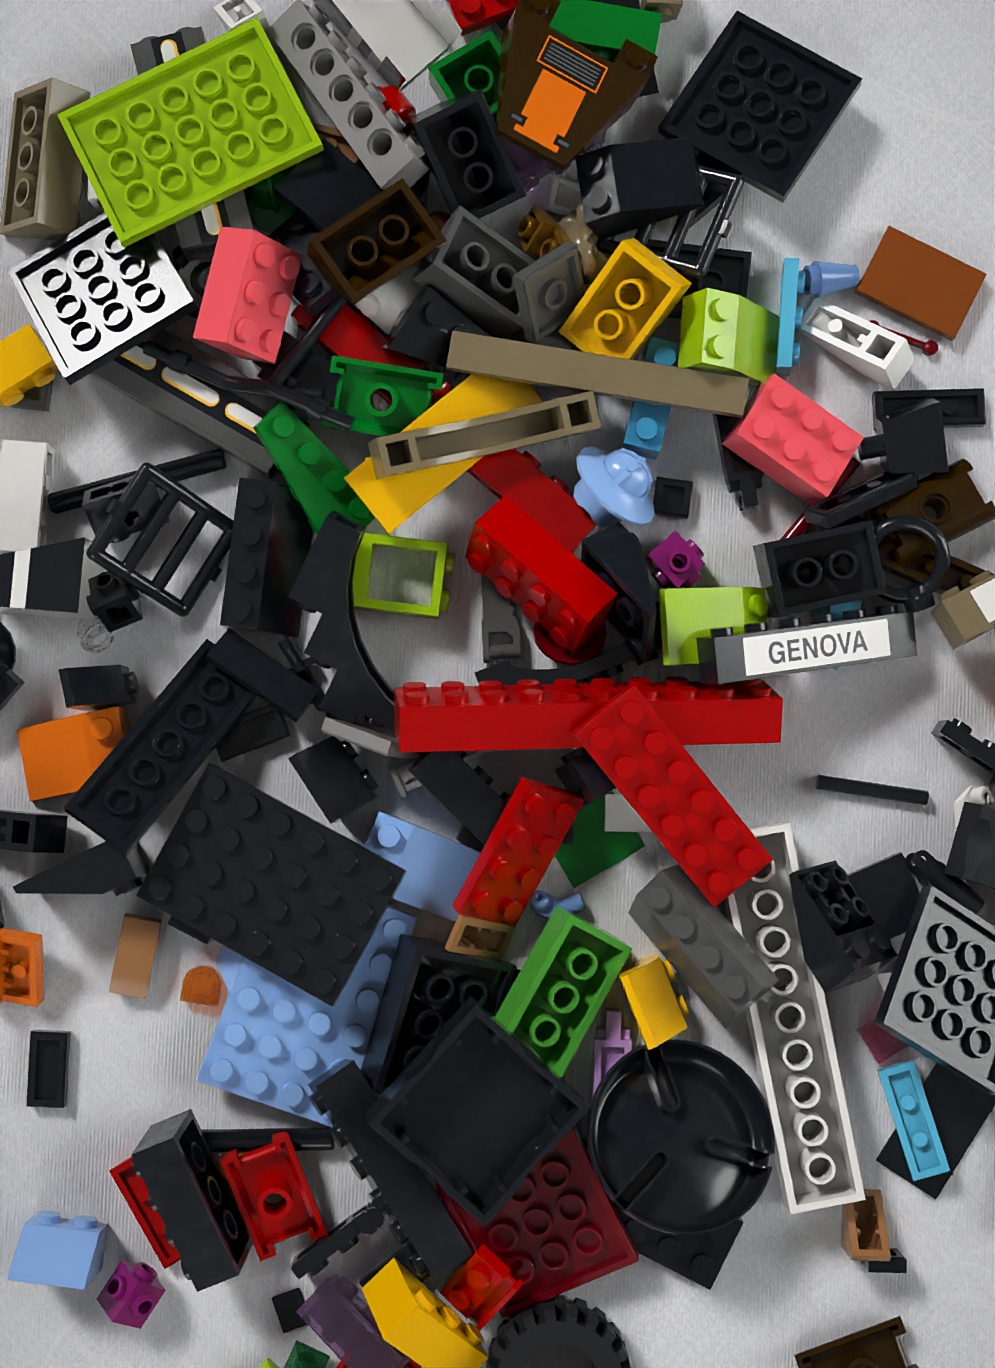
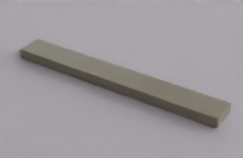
(597, 373)

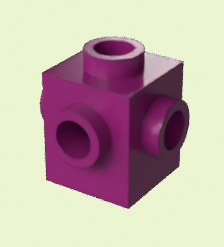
(677, 549)
(131, 1294)

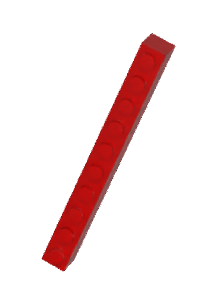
(501, 473)

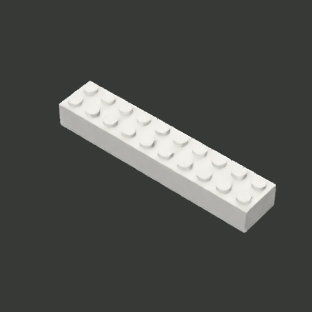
(795, 1041)

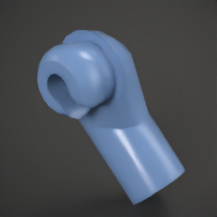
(544, 904)

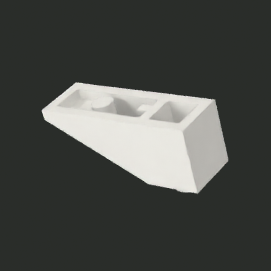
(858, 343)

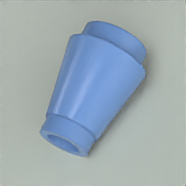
(828, 278)

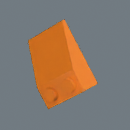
(68, 750)

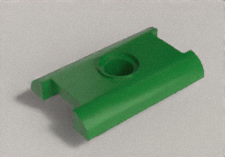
(361, 379)

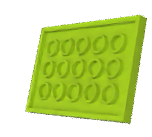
(190, 132)

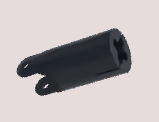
(932, 874)

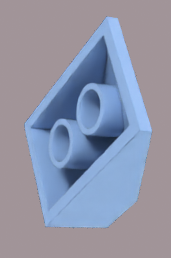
(432, 861)

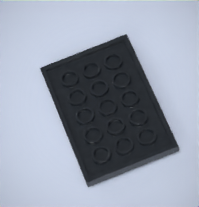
(271, 884)

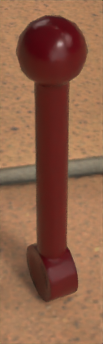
(929, 348)

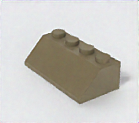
(42, 165)

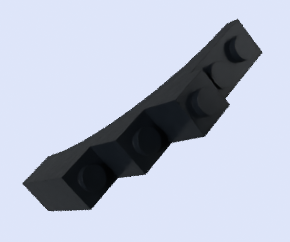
(327, 587)

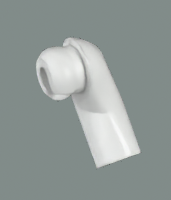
(973, 794)

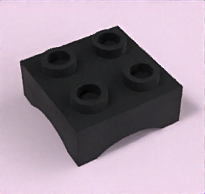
(974, 846)

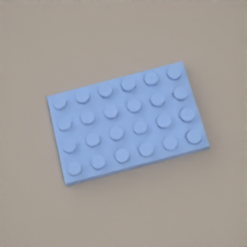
(282, 1038)

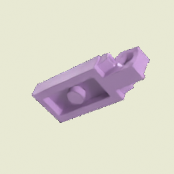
(609, 1045)

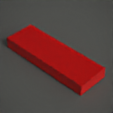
(136, 1196)

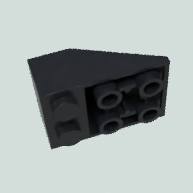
(836, 928)

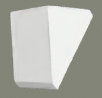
(238, 12)

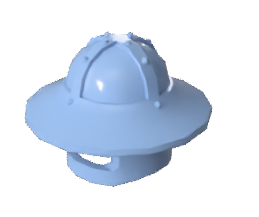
(614, 486)

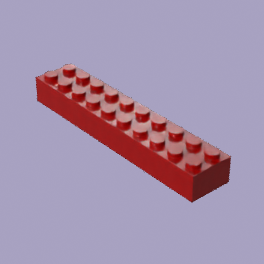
(546, 714)

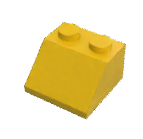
(653, 1000)

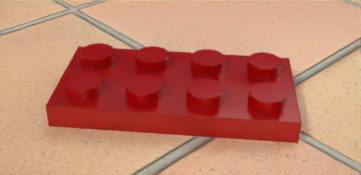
(518, 852)

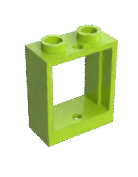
(364, 569)

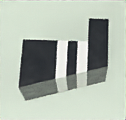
(393, 34)
(48, 580)

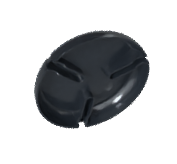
(680, 1138)

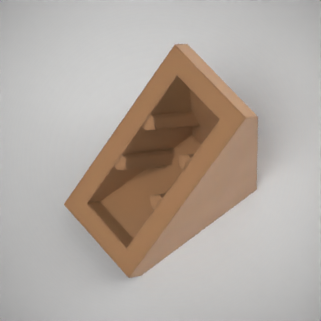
(479, 937)
(865, 1229)

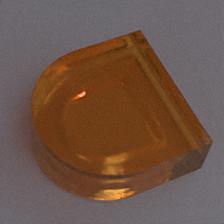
(202, 986)

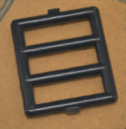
(718, 229)
(126, 571)

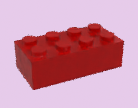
(539, 574)

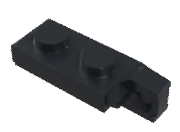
(738, 473)

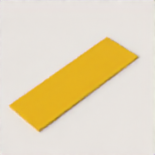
(400, 496)

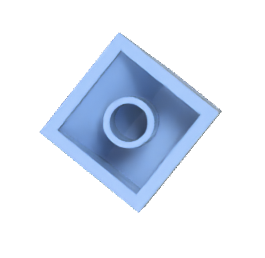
(59, 1250)

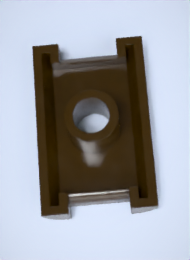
(952, 498)
(874, 1346)

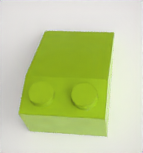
(728, 336)
(694, 611)

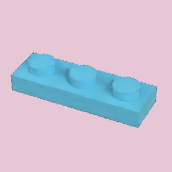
(789, 316)
(913, 1120)

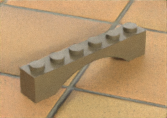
(483, 435)

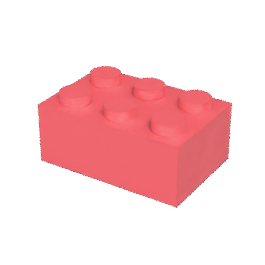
(247, 295)
(793, 440)

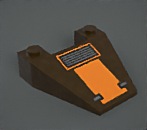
(557, 92)

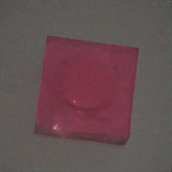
(879, 1042)

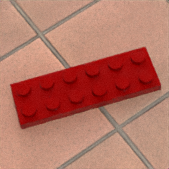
(672, 795)

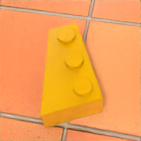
(420, 1322)

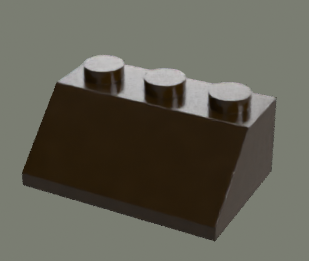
(375, 242)

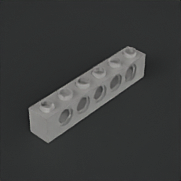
(295, 34)

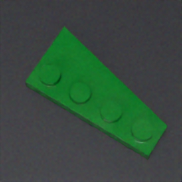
(309, 468)

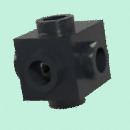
(114, 601)

